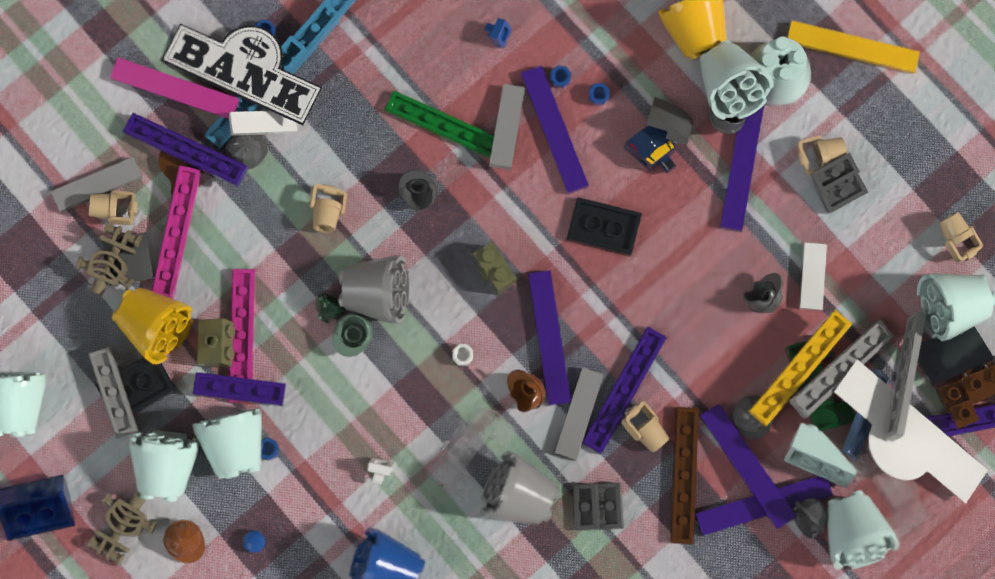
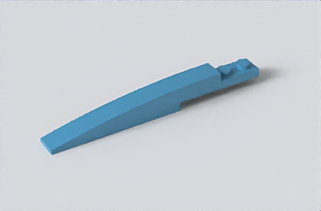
(295, 53)

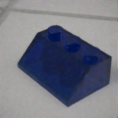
(36, 507)

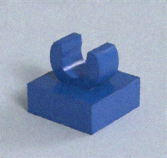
(499, 32)

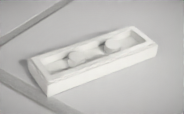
(260, 123)
(813, 276)

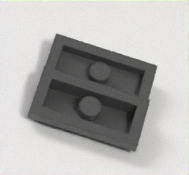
(672, 119)
(838, 183)
(139, 264)
(598, 506)

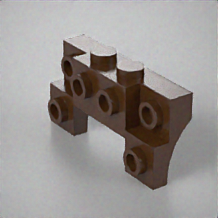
(970, 389)

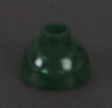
(328, 307)

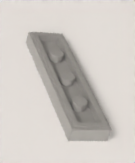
(507, 127)
(96, 183)
(113, 392)
(579, 414)

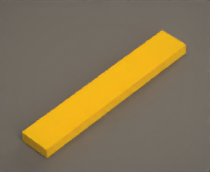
(854, 47)
(800, 368)

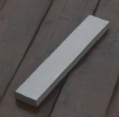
(905, 376)
(830, 377)

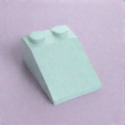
(819, 456)

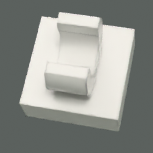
(380, 468)

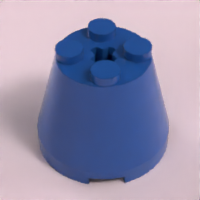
(384, 558)

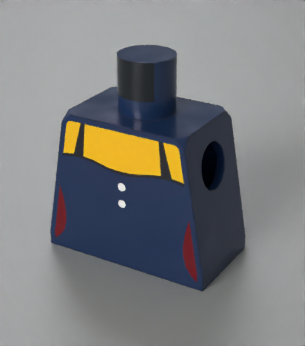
(652, 149)

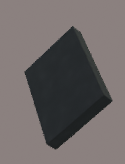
(604, 226)
(952, 357)
(145, 384)

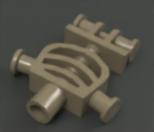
(101, 280)
(133, 507)

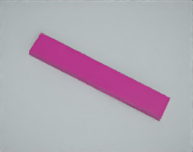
(174, 88)
(176, 231)
(243, 317)

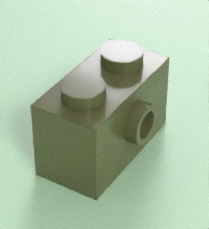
(494, 268)
(215, 343)

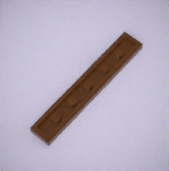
(684, 476)

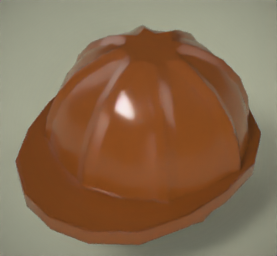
(525, 390)
(184, 541)

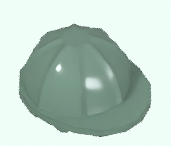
(352, 335)

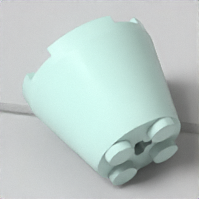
(790, 78)
(734, 81)
(954, 303)
(20, 402)
(232, 442)
(162, 463)
(858, 532)

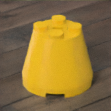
(695, 25)
(153, 323)

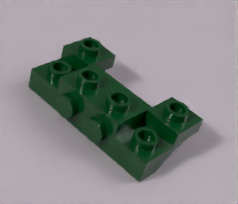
(827, 414)

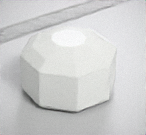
(462, 355)

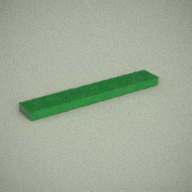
(440, 124)

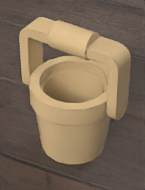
(825, 151)
(105, 207)
(326, 210)
(957, 230)
(649, 432)

